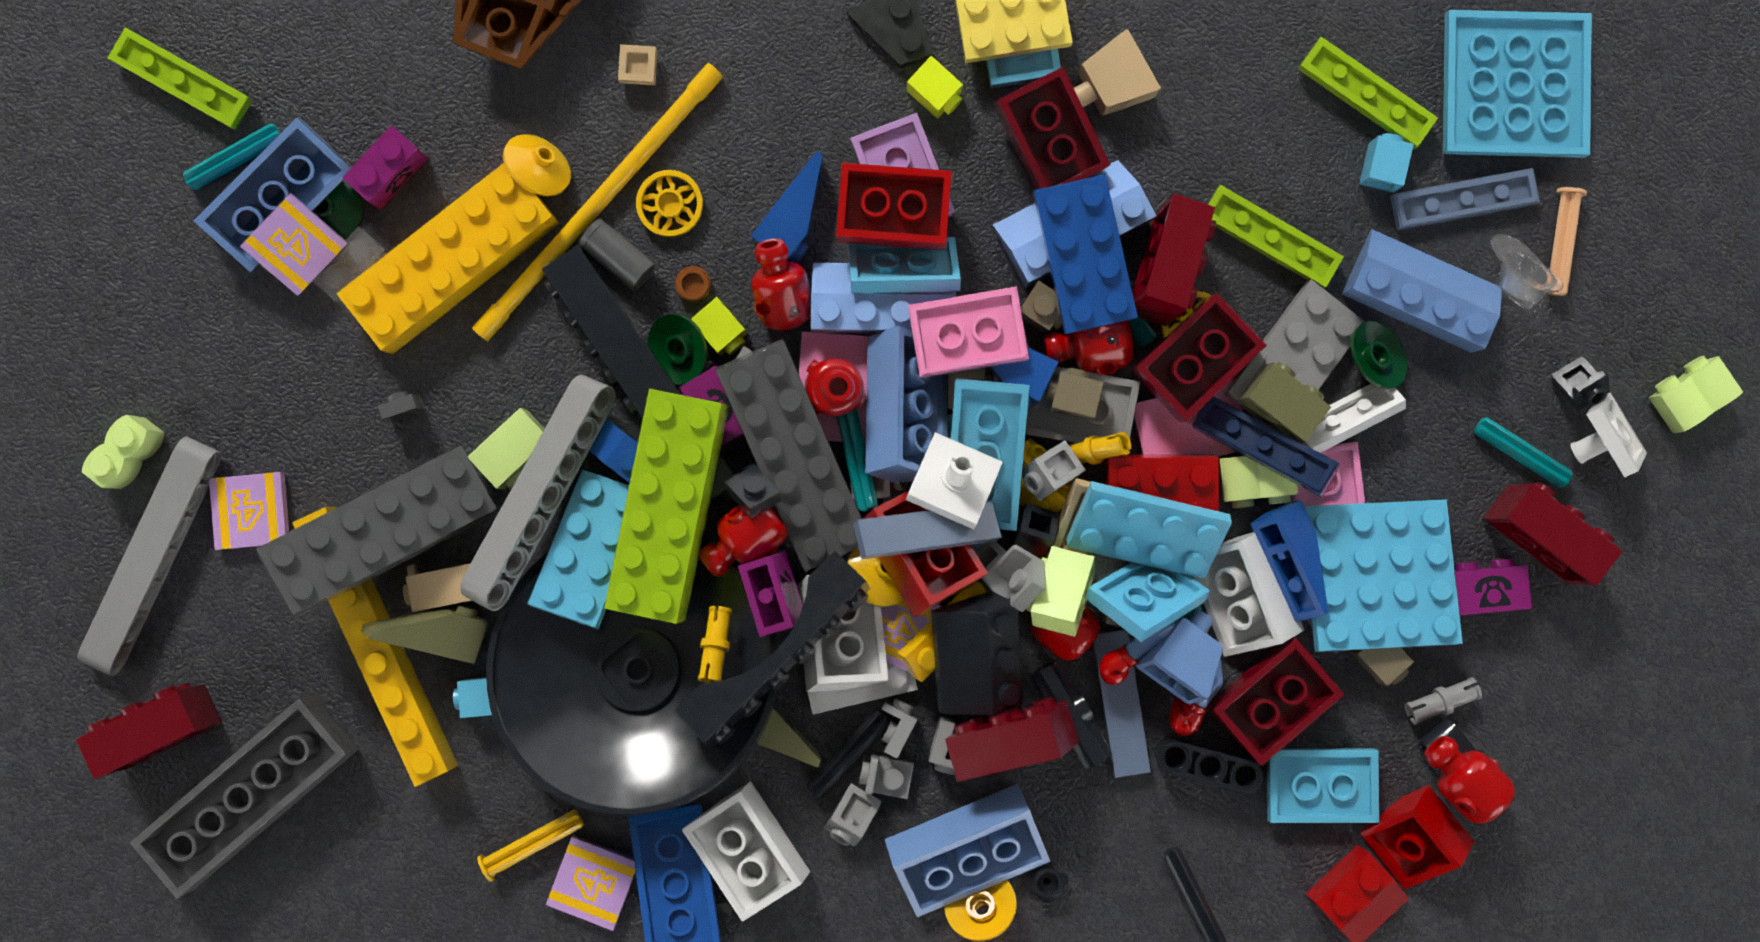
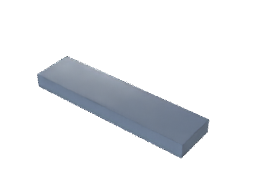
(1464, 199)
(921, 532)
(1122, 712)

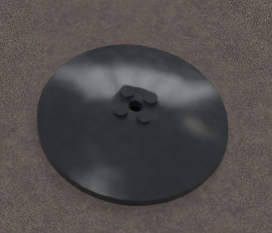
(596, 733)

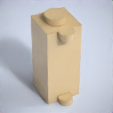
(434, 588)

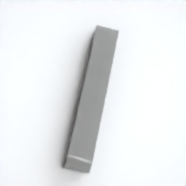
(537, 492)
(149, 556)

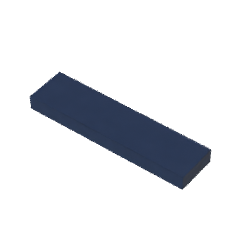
(1266, 446)

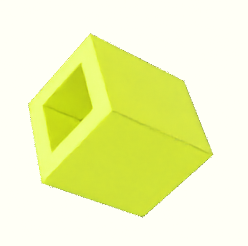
(935, 88)
(720, 327)

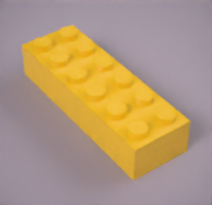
(446, 260)

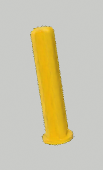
(529, 844)

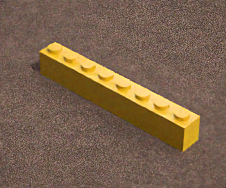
(391, 682)

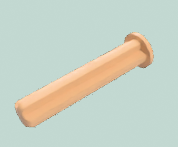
(1565, 234)

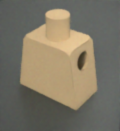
(1116, 77)

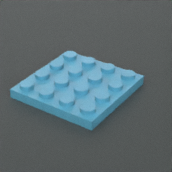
(1517, 83)
(1386, 576)

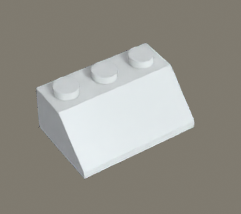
(1246, 599)
(851, 655)
(746, 851)

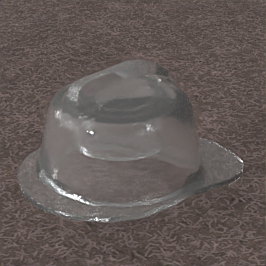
(1522, 273)

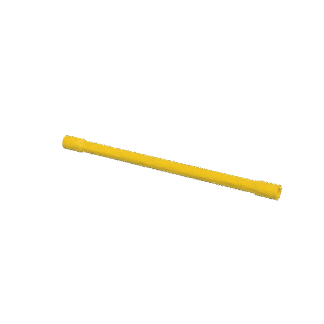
(695, 92)

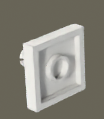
(1612, 435)
(954, 481)

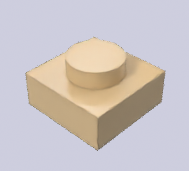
(637, 64)

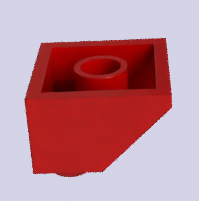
(1418, 838)
(1357, 895)

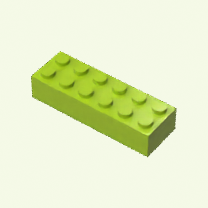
(666, 506)

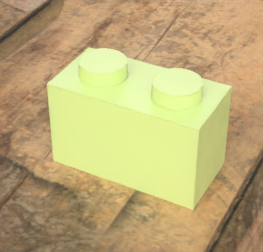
(508, 449)
(1066, 585)

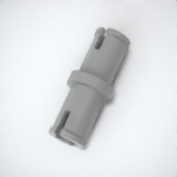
(1443, 700)

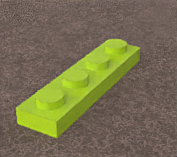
(180, 78)
(1367, 92)
(1273, 237)

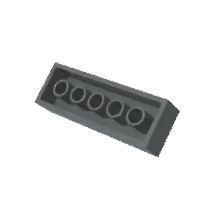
(792, 452)
(376, 531)

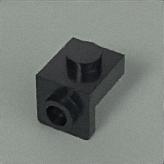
(1582, 383)
(751, 491)

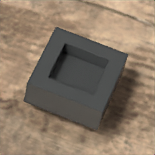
(400, 406)

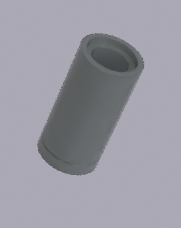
(616, 254)

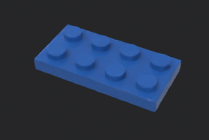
(1085, 254)
(672, 879)

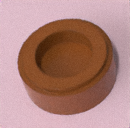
(693, 284)

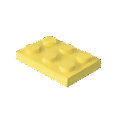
(1011, 27)

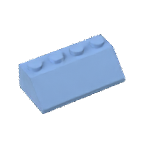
(1022, 232)
(847, 313)

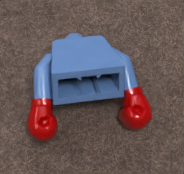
(1178, 659)

